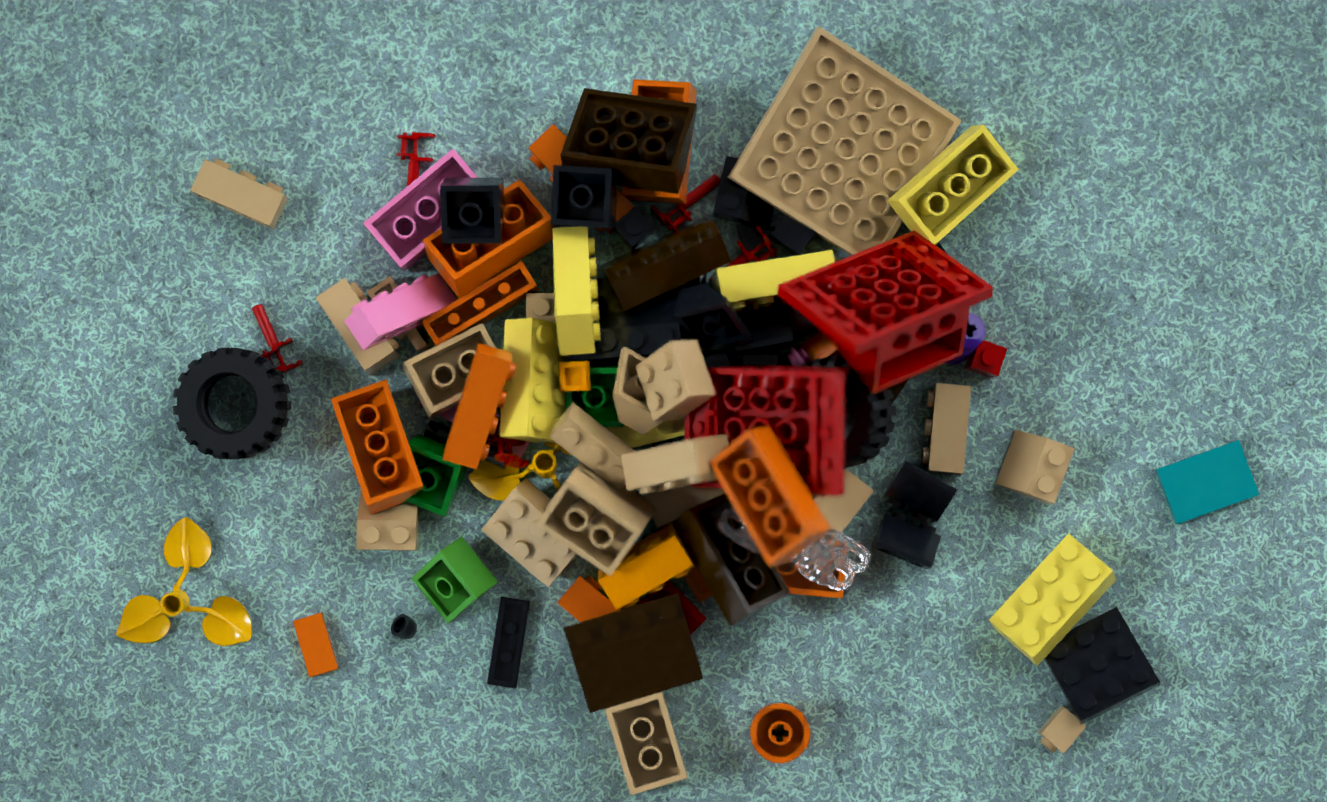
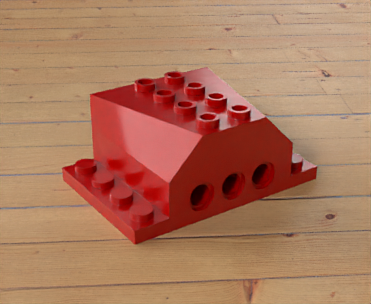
(891, 307)
(798, 404)

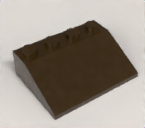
(633, 134)
(666, 263)
(633, 653)

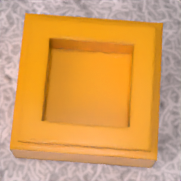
(574, 376)

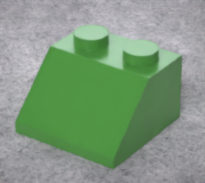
(454, 579)

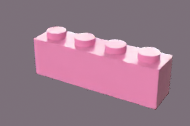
(398, 311)

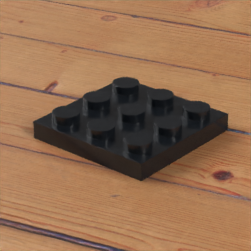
(1100, 666)

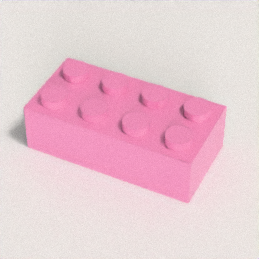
(415, 212)

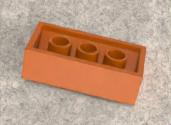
(377, 446)

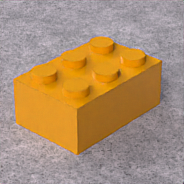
(646, 567)

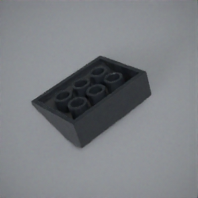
(638, 328)

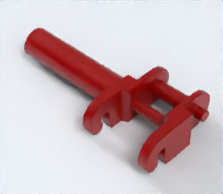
(414, 164)
(691, 198)
(748, 255)
(272, 340)
(509, 458)

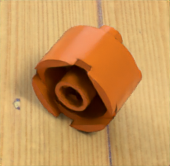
(790, 745)

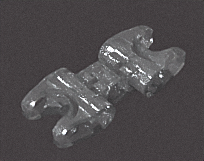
(818, 559)

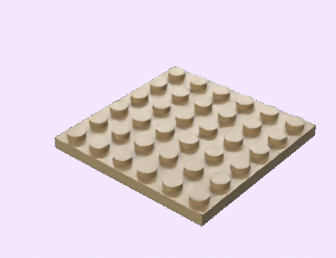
(842, 144)

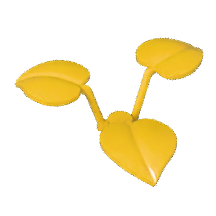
(499, 483)
(145, 617)

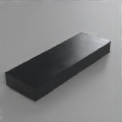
(508, 642)

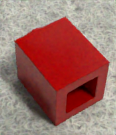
(986, 359)

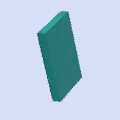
(1207, 482)

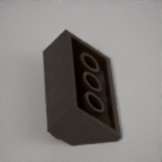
(734, 575)

